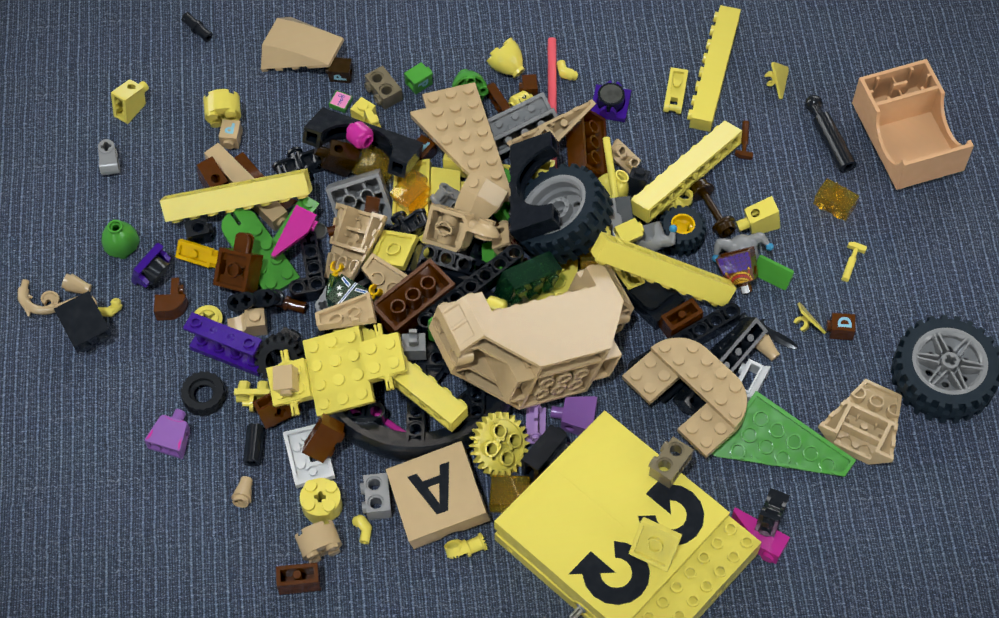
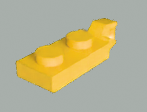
(196, 253)

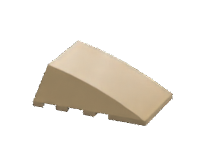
(298, 45)
(353, 239)
(865, 423)

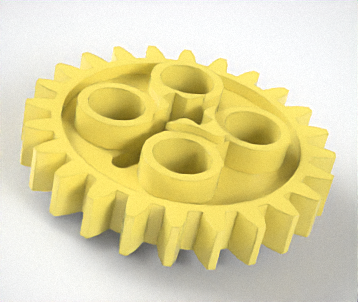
(499, 443)

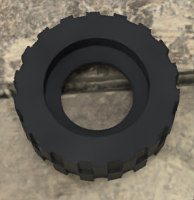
(201, 379)

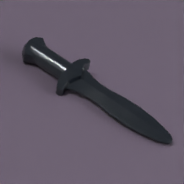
(776, 336)

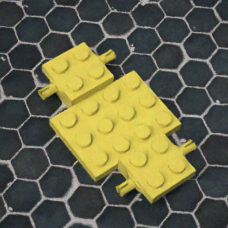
(342, 370)

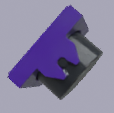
(611, 101)
(151, 267)

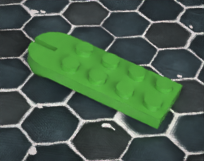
(275, 272)

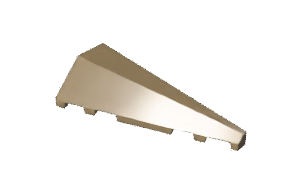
(559, 126)

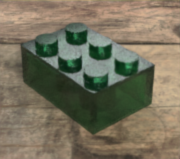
(528, 279)

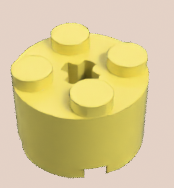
(221, 105)
(321, 490)

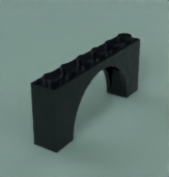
(331, 125)
(525, 159)

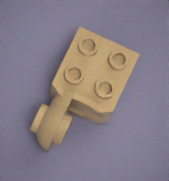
(455, 228)

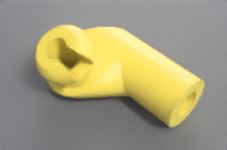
(109, 311)

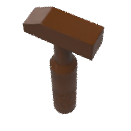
(744, 141)

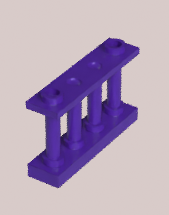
(223, 343)

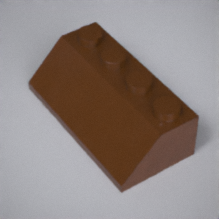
(586, 143)
(410, 297)

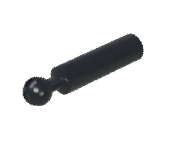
(830, 135)

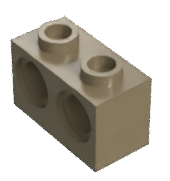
(385, 85)
(674, 463)

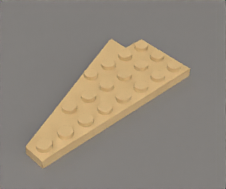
(461, 130)

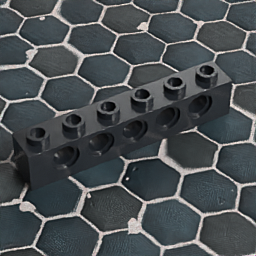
(730, 353)

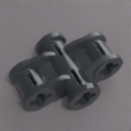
(299, 161)
(410, 224)
(259, 299)

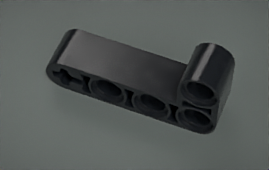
(451, 261)
(311, 264)

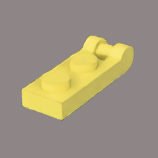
(675, 90)

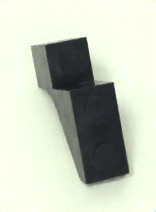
(771, 513)

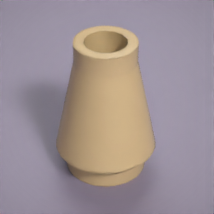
(74, 284)
(767, 348)
(243, 492)

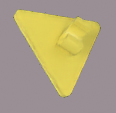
(779, 77)
(807, 318)

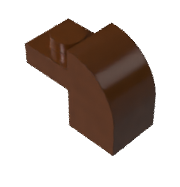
(171, 305)

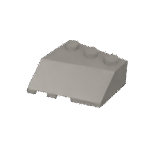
(355, 189)

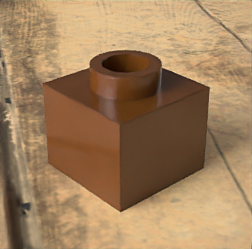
(529, 84)

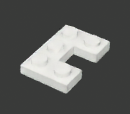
(300, 463)

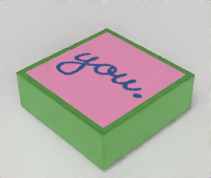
(340, 101)

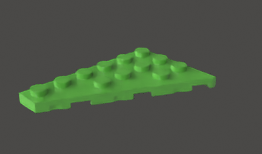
(781, 440)

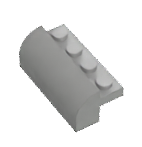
(519, 120)

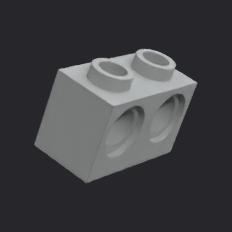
(377, 496)

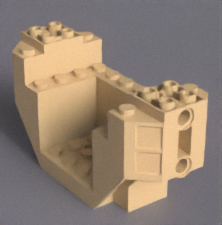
(536, 347)

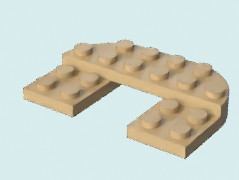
(706, 376)

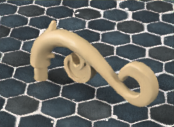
(48, 296)

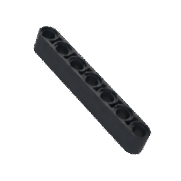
(476, 281)
(706, 327)

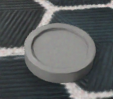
(321, 231)

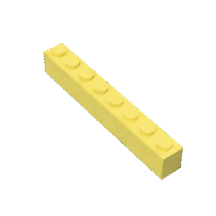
(714, 70)
(685, 171)
(236, 195)
(662, 269)
(426, 392)

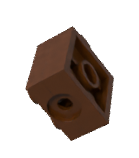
(232, 260)

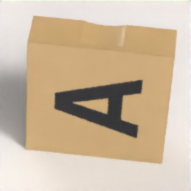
(437, 495)

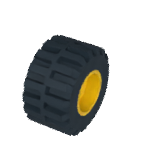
(689, 232)

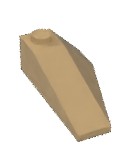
(480, 197)

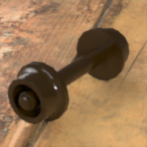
(724, 226)

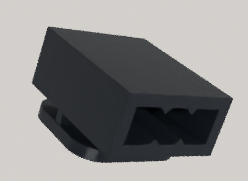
(653, 301)
(83, 322)
(544, 452)

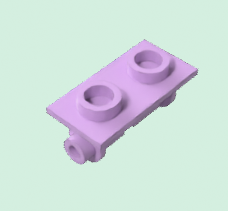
(535, 423)

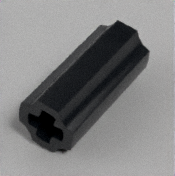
(253, 444)

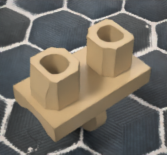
(624, 156)

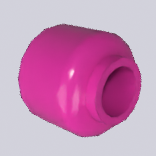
(359, 135)

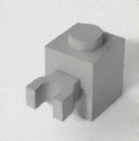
(414, 345)

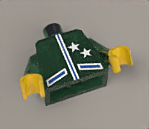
(342, 288)

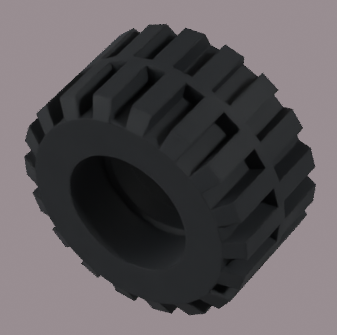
(280, 342)

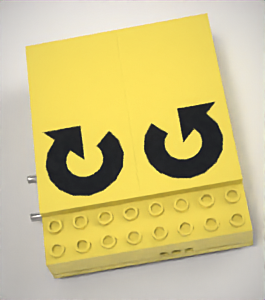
(583, 517)

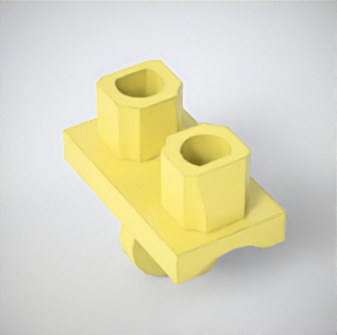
(247, 395)

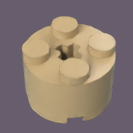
(318, 541)

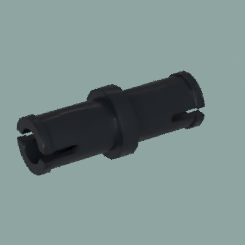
(197, 26)

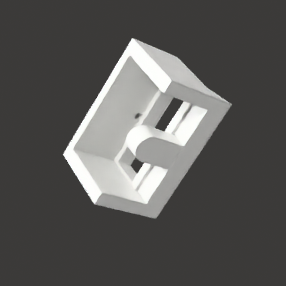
(762, 374)

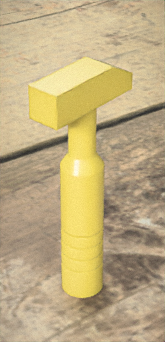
(856, 247)

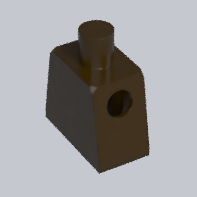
(338, 157)

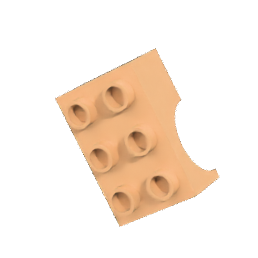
(909, 124)

